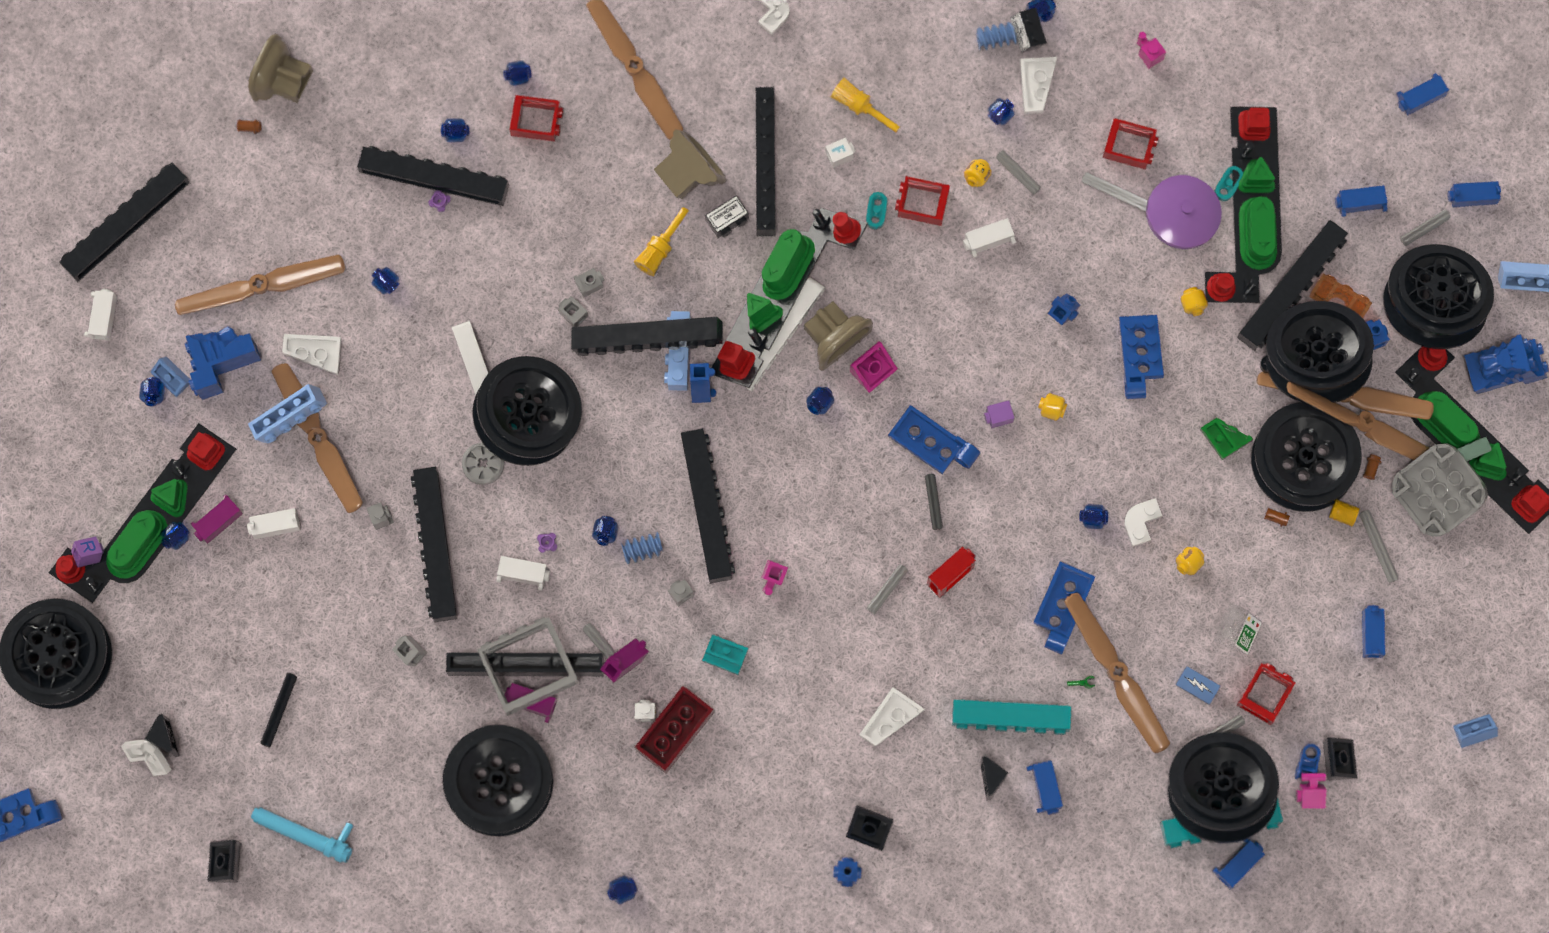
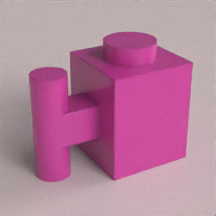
(1150, 51)
(774, 574)
(1312, 794)

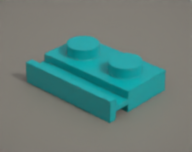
(725, 654)

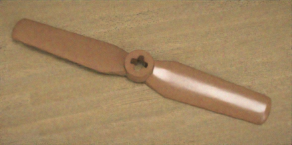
(644, 82)
(277, 280)
(1377, 401)
(1365, 422)
(326, 453)
(1126, 688)

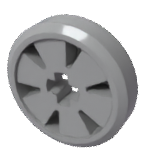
(477, 474)

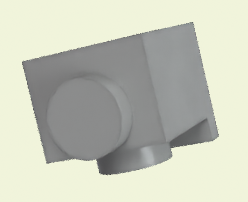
(587, 288)
(571, 304)
(379, 515)
(680, 592)
(411, 657)

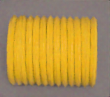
(1344, 512)

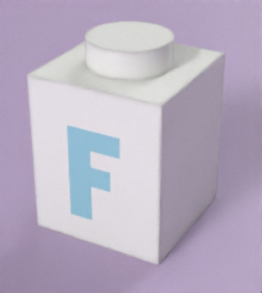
(840, 152)

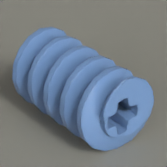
(996, 35)
(642, 548)

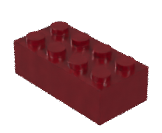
(674, 729)

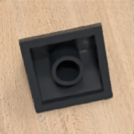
(162, 735)
(1339, 759)
(992, 776)
(869, 828)
(224, 861)

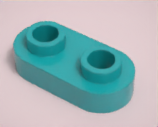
(1227, 184)
(876, 211)

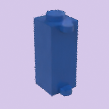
(1422, 95)
(1474, 194)
(1361, 200)
(700, 383)
(1373, 632)
(1046, 787)
(1240, 864)

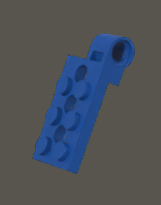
(1134, 379)
(961, 451)
(1060, 635)
(39, 817)

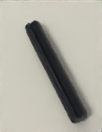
(278, 710)

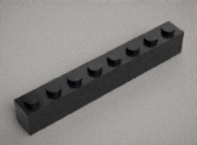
(765, 161)
(433, 176)
(124, 221)
(1293, 284)
(647, 335)
(706, 506)
(435, 544)
(525, 664)

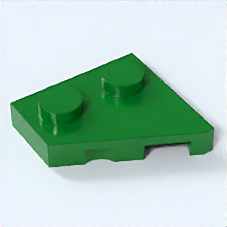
(1224, 438)

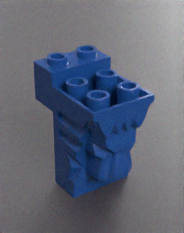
(216, 355)
(1507, 364)

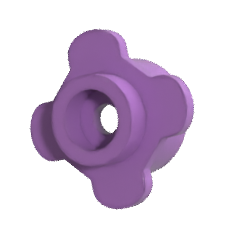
(438, 195)
(546, 547)

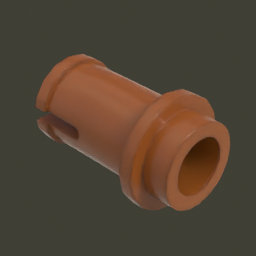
(249, 126)
(1372, 466)
(1277, 517)

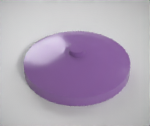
(1183, 212)

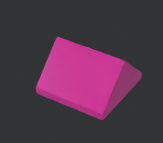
(873, 367)

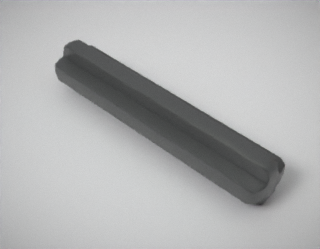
(933, 501)

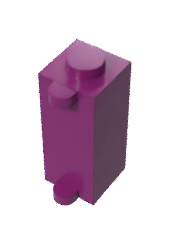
(216, 520)
(625, 660)
(543, 708)

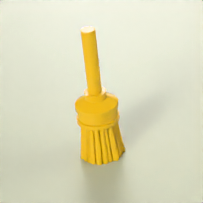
(859, 102)
(658, 247)

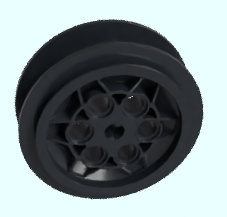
(1423, 319)
(1314, 331)
(532, 379)
(1325, 432)
(89, 657)
(476, 753)
(1215, 757)

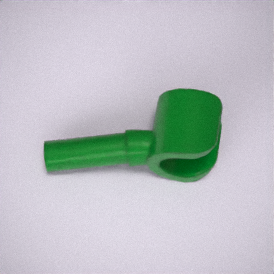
(1082, 682)

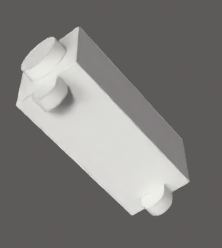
(989, 237)
(102, 315)
(273, 523)
(523, 571)

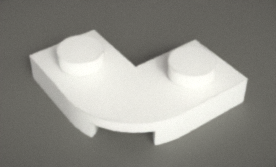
(776, 16)
(1136, 520)
(144, 750)

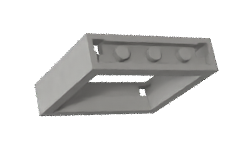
(538, 695)

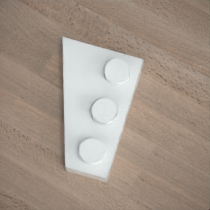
(1036, 80)
(314, 350)
(890, 716)

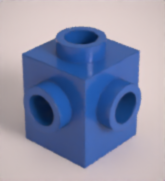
(1064, 309)
(1379, 333)
(847, 880)

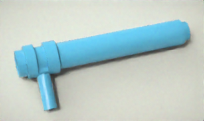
(328, 846)

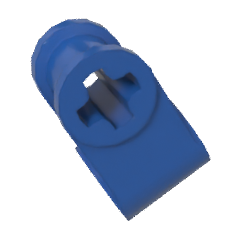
(1307, 764)

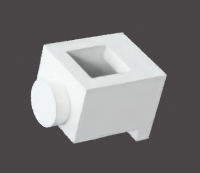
(645, 711)

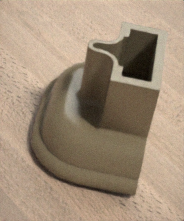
(278, 72)
(688, 166)
(836, 333)

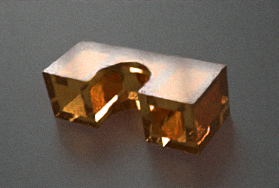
(1329, 288)

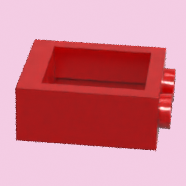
(548, 104)
(1135, 129)
(925, 185)
(951, 571)
(1258, 711)

